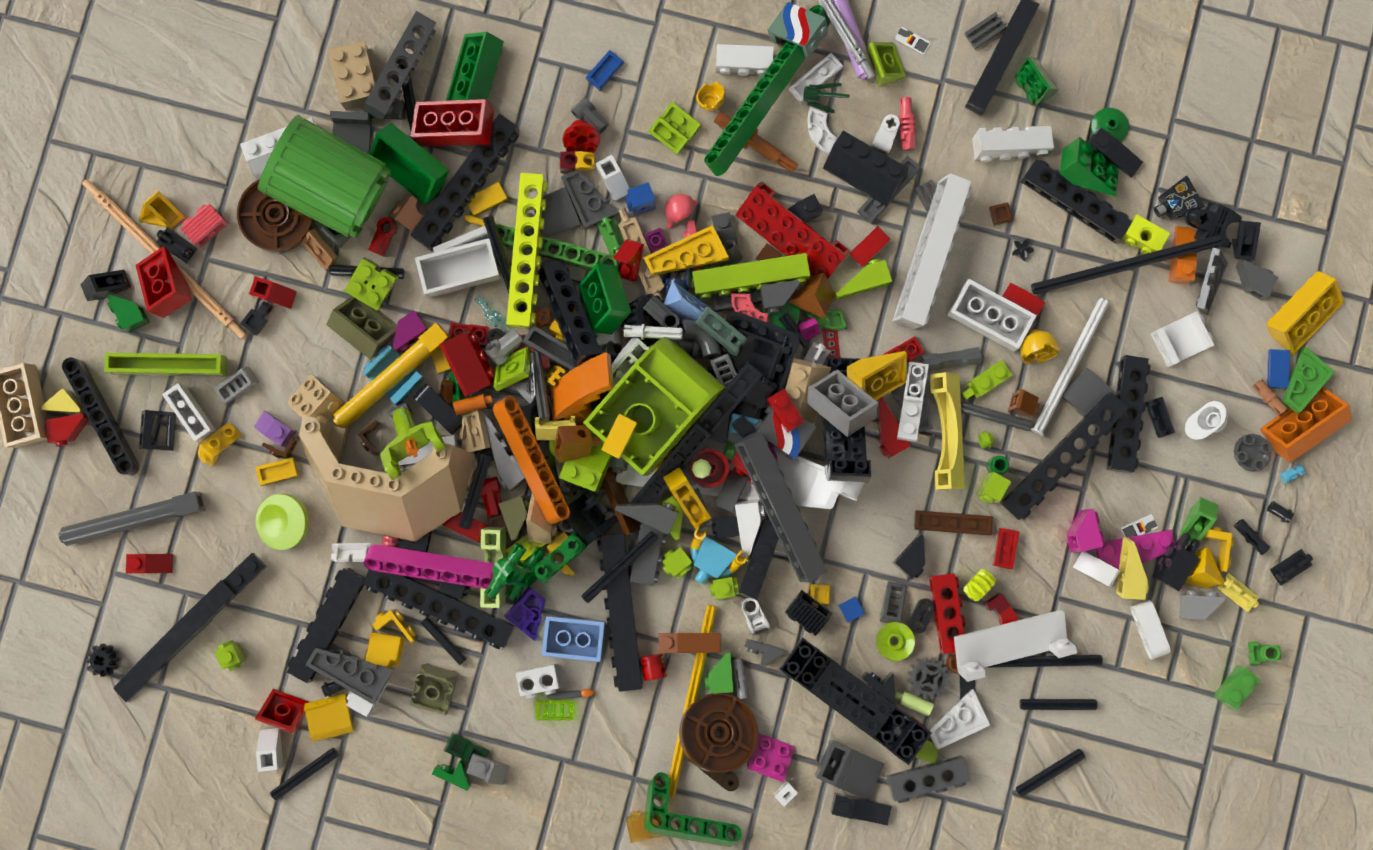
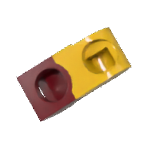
(576, 160)

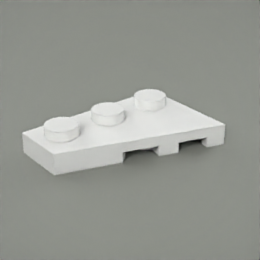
(959, 722)

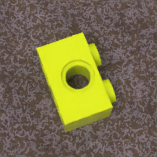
(1155, 234)

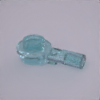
(492, 317)

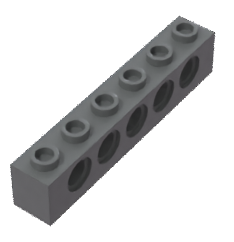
(375, 104)

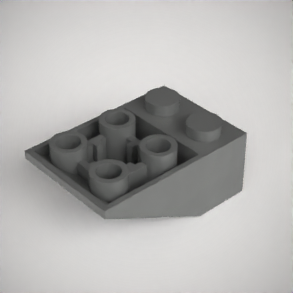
(849, 769)

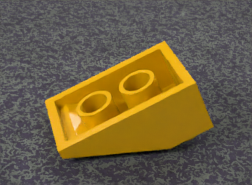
(879, 373)

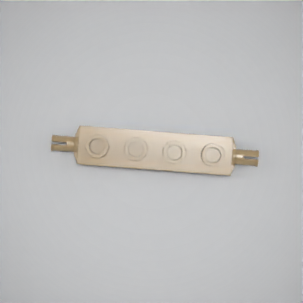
(630, 230)

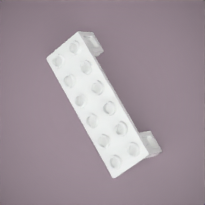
(1011, 642)

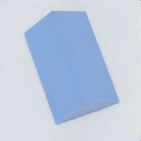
(684, 303)

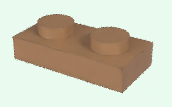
(319, 249)

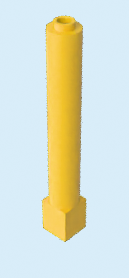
(391, 376)

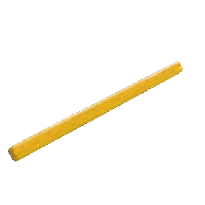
(691, 697)

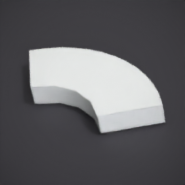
(819, 130)

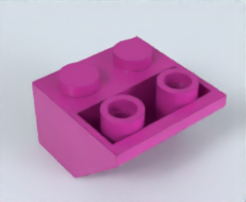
(1084, 532)

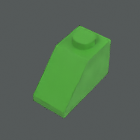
(1200, 519)
(720, 676)

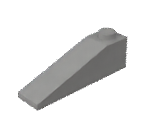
(505, 460)

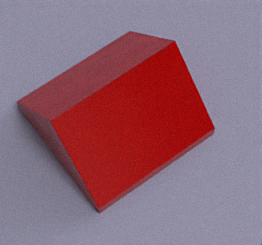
(282, 711)

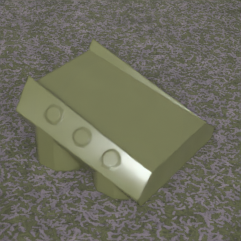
(434, 689)

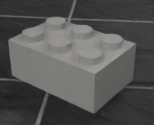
(842, 403)

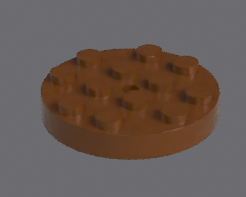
(265, 231)
(737, 731)

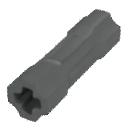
(951, 359)

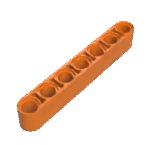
(531, 460)

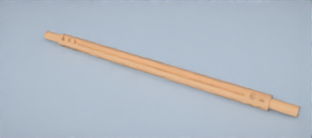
(109, 205)

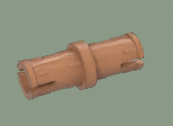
(1270, 397)

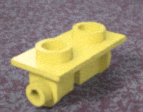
(1238, 593)

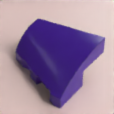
(527, 612)

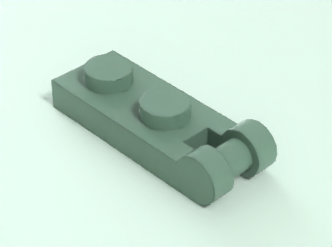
(721, 330)

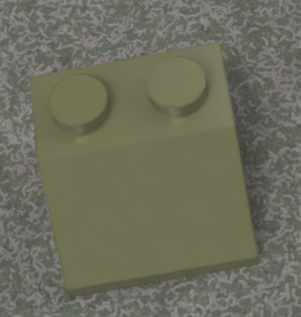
(515, 516)

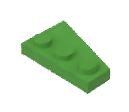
(1306, 380)

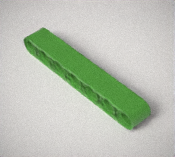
(562, 254)

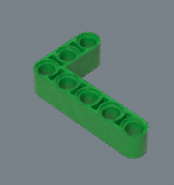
(683, 822)

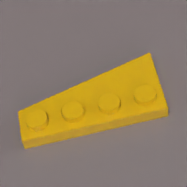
(693, 251)

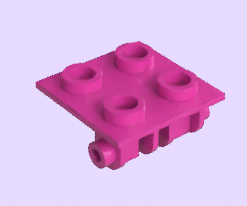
(771, 758)

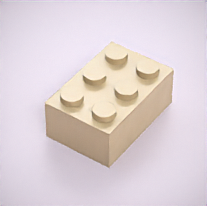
(352, 73)

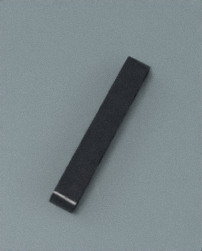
(1002, 56)
(93, 410)

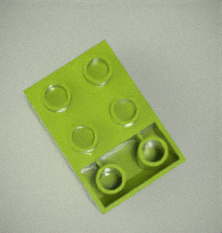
(665, 397)

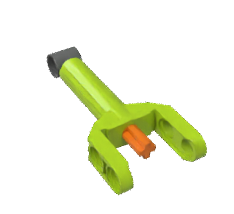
(408, 439)

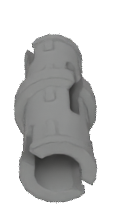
(740, 678)

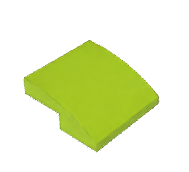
(674, 128)

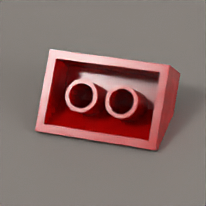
(468, 362)

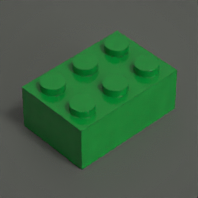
(604, 298)

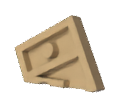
(474, 432)

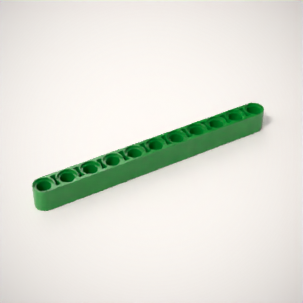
(757, 105)

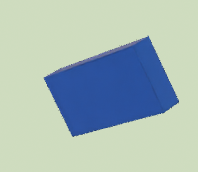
(604, 70)
(1278, 368)

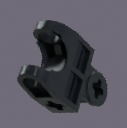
(1212, 221)

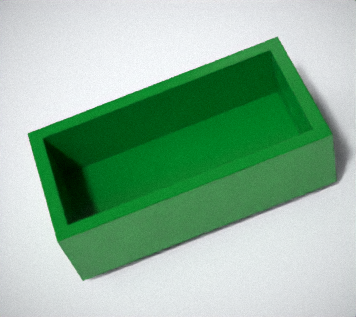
(409, 163)

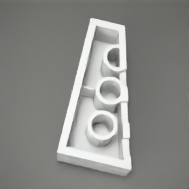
(1012, 143)

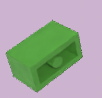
(1236, 687)

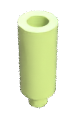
(914, 702)

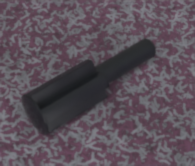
(790, 325)

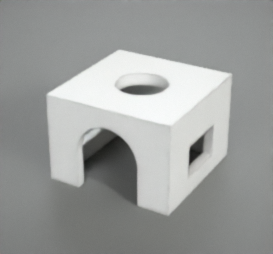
(779, 794)

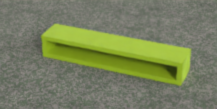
(750, 275)
(166, 364)

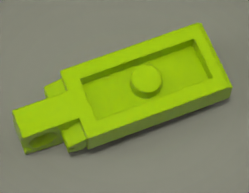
(987, 380)

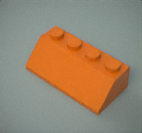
(1297, 433)

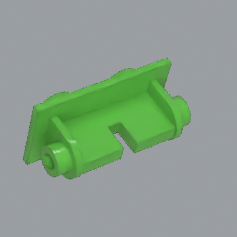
(611, 234)

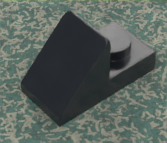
(1247, 240)
(885, 688)

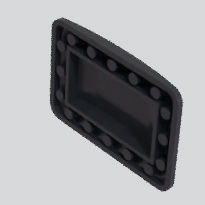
(767, 348)

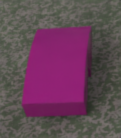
(655, 240)

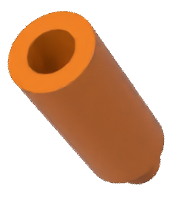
(472, 404)

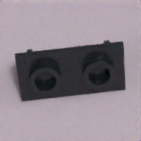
(176, 244)
(1160, 417)
(1291, 566)

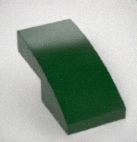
(464, 748)

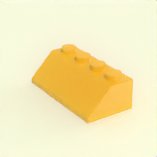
(1306, 312)

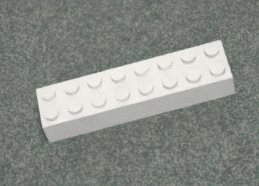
(932, 252)

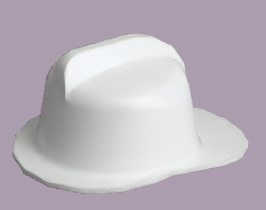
(1207, 420)

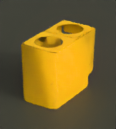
(384, 649)

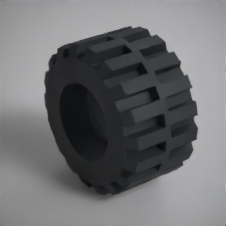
(636, 317)

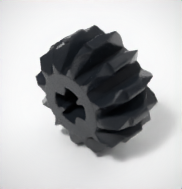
(109, 663)

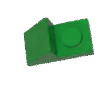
(458, 777)

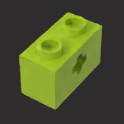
(992, 488)

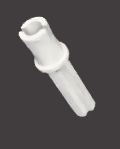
(652, 332)

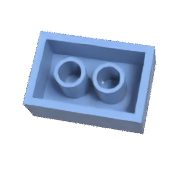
(573, 638)

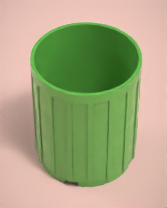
(324, 177)

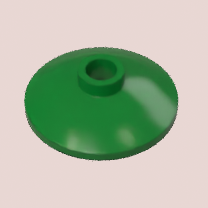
(1102, 120)

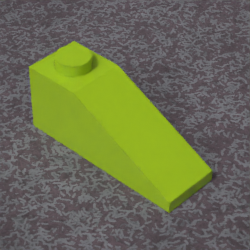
(869, 278)

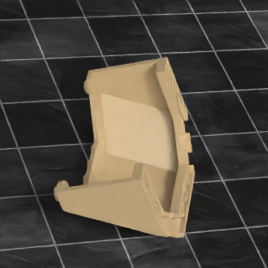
(372, 500)

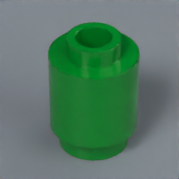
(1001, 461)

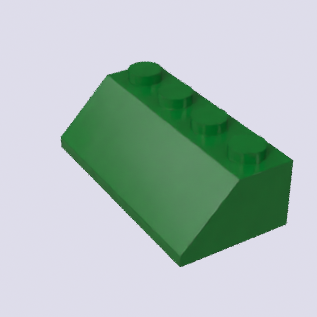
(475, 67)

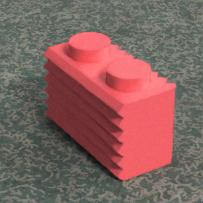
(203, 225)

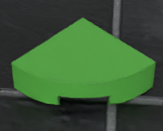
(729, 450)

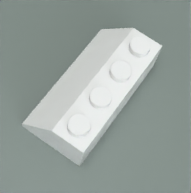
(259, 150)

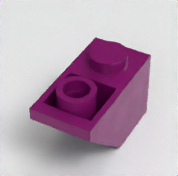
(408, 331)

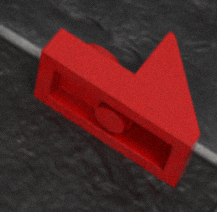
(630, 258)

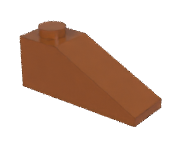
(689, 642)

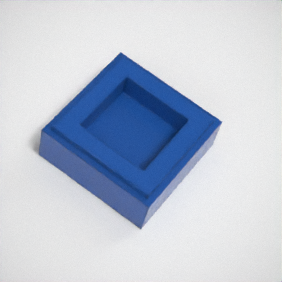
(851, 609)

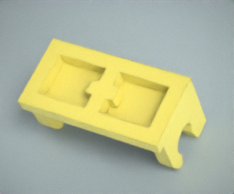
(548, 429)

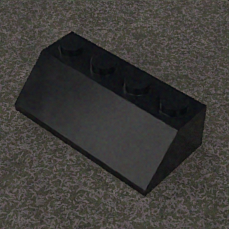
(865, 168)

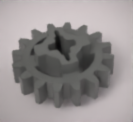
(936, 673)

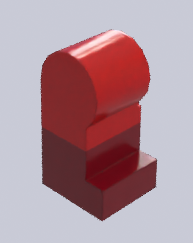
(1002, 609)

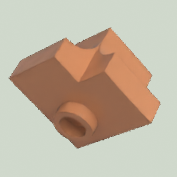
(406, 213)

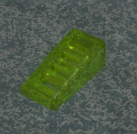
(536, 714)

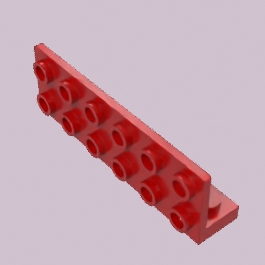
(789, 232)

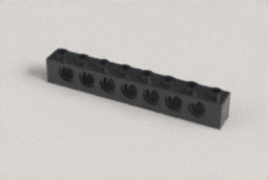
(421, 234)
(1118, 413)
(503, 628)

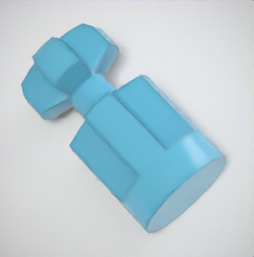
(1291, 474)

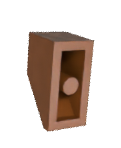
(1024, 403)

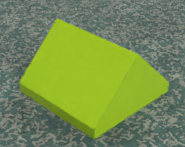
(885, 62)

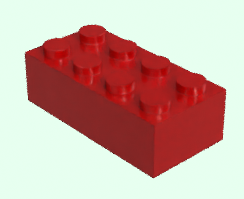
(452, 123)

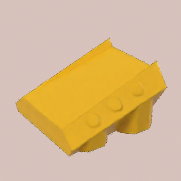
(328, 717)

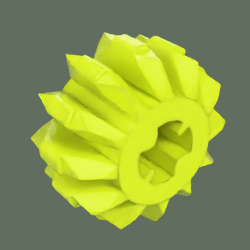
(979, 585)

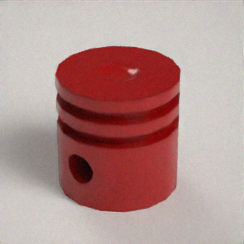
(653, 667)

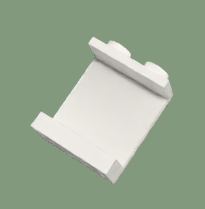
(1182, 338)

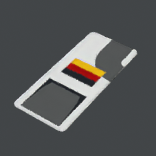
(912, 40)
(1140, 526)

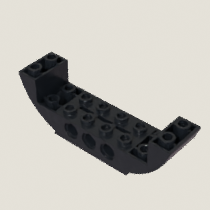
(843, 455)
(855, 701)

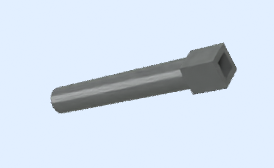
(177, 506)

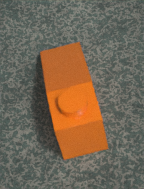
(1184, 267)

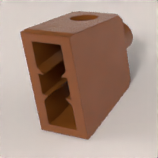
(574, 442)

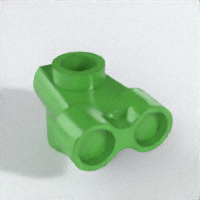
(1257, 653)

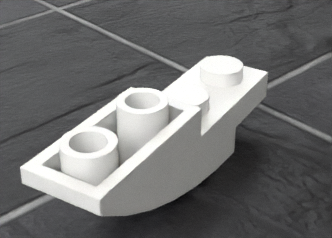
(913, 401)

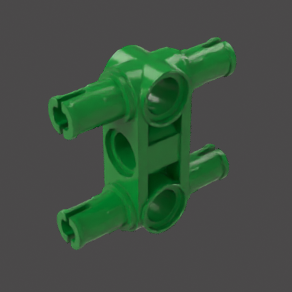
(570, 548)
(514, 572)

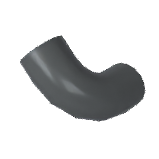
(710, 347)

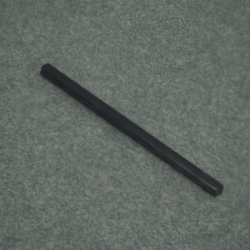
(1127, 264)

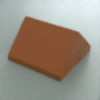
(814, 295)

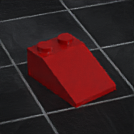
(162, 283)

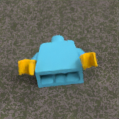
(713, 558)

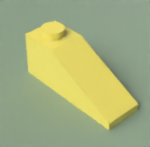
(1132, 578)

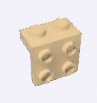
(314, 400)

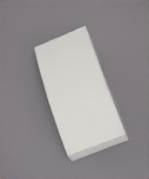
(1096, 569)

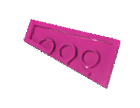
(1148, 547)

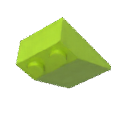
(589, 470)

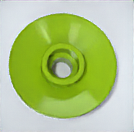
(905, 643)

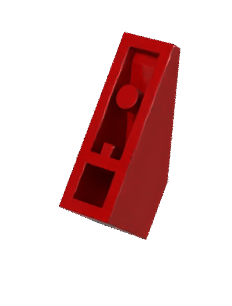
(888, 431)

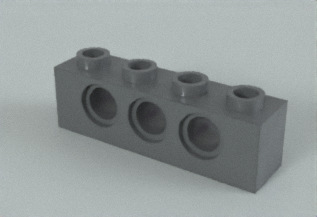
(898, 780)

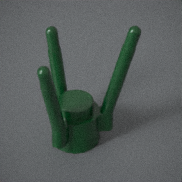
(812, 94)

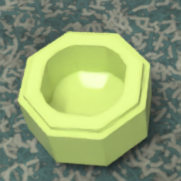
(701, 468)

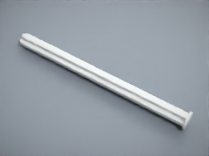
(1070, 367)

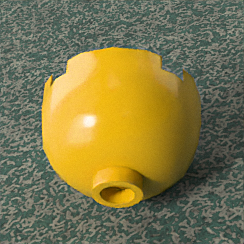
(1038, 346)

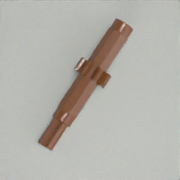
(760, 145)

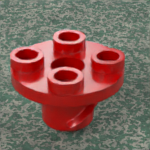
(581, 137)

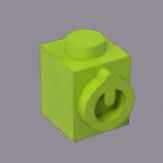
(676, 563)
(724, 588)
(230, 655)

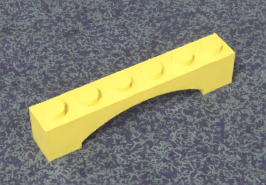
(951, 466)

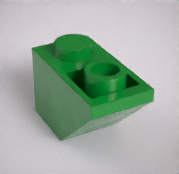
(128, 313)

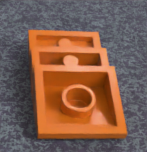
(581, 386)

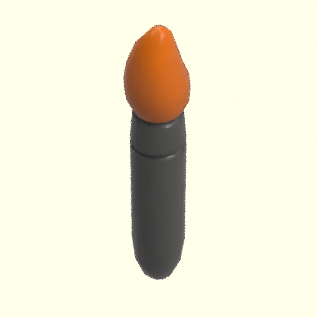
(571, 694)

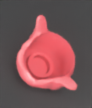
(678, 208)

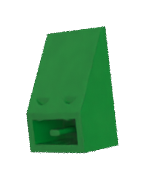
(1035, 81)
(1088, 168)

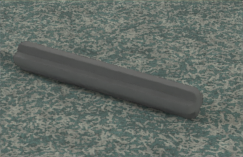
(540, 389)
(996, 416)

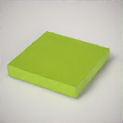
(513, 369)

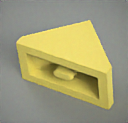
(63, 402)

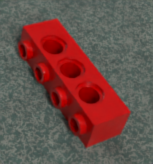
(943, 624)

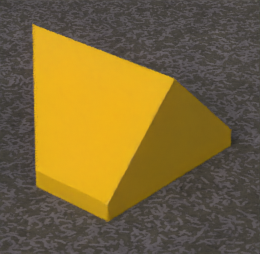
(160, 211)
(1205, 571)

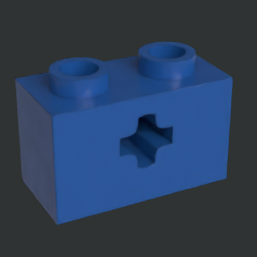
(640, 199)

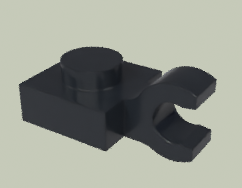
(255, 320)

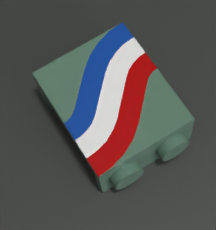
(798, 27)

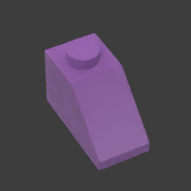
(274, 429)

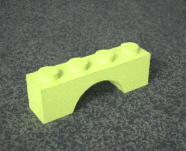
(494, 548)

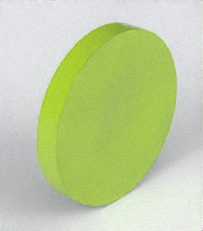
(282, 521)

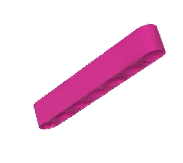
(429, 566)

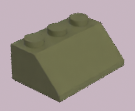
(361, 326)

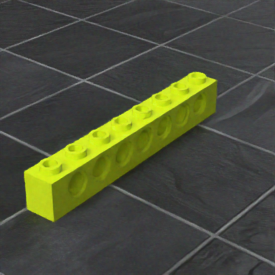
(528, 183)

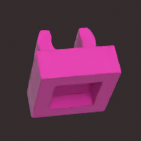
(809, 328)

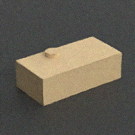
(20, 406)

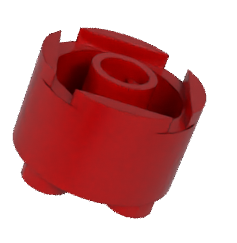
(720, 470)

